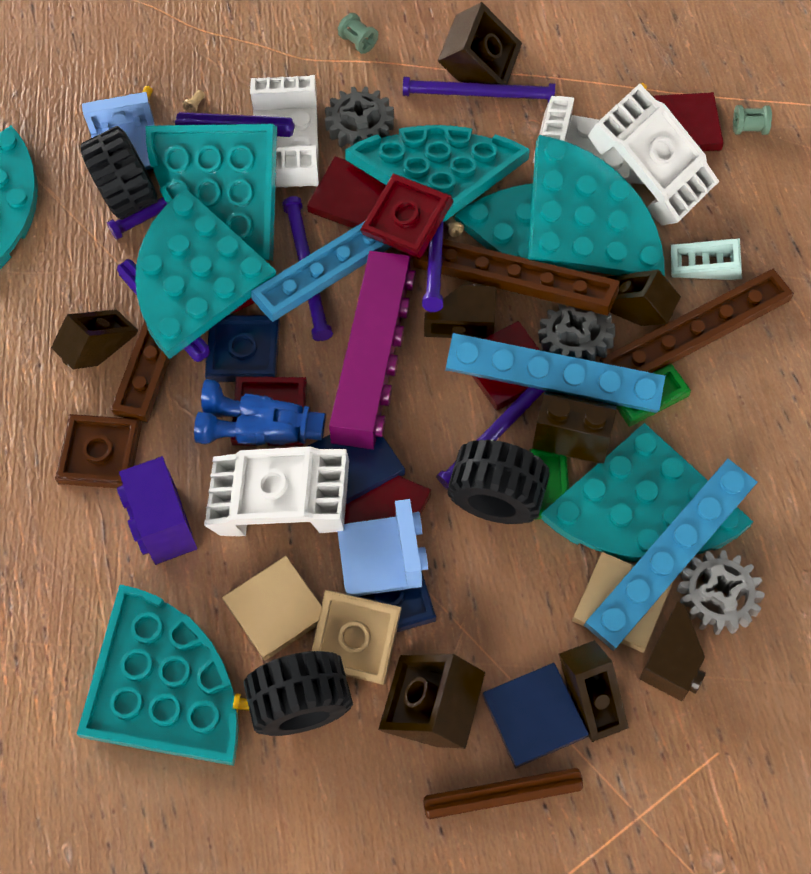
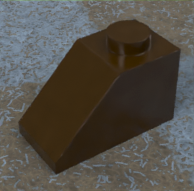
(645, 298)
(465, 312)
(92, 337)
(676, 657)
(594, 689)

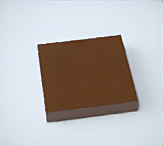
(97, 450)

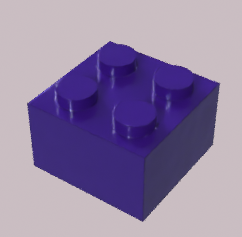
(155, 511)

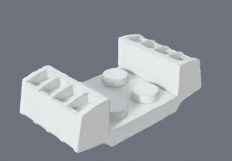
(295, 98)
(562, 125)
(657, 152)
(278, 488)

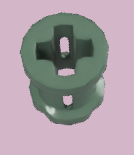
(357, 33)
(752, 119)

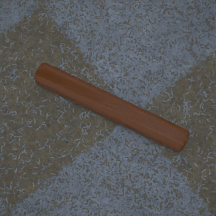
(503, 793)

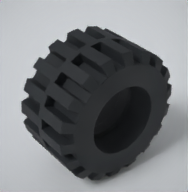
(118, 172)
(498, 482)
(297, 693)

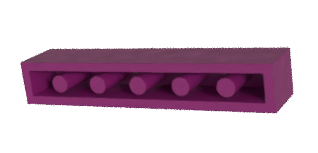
(370, 351)

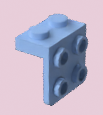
(127, 112)
(383, 553)

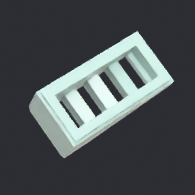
(718, 249)

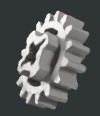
(728, 578)

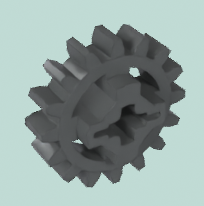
(358, 116)
(577, 333)

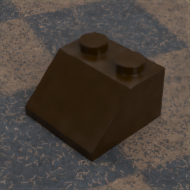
(479, 48)
(574, 427)
(433, 700)

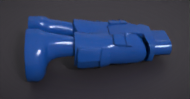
(258, 420)

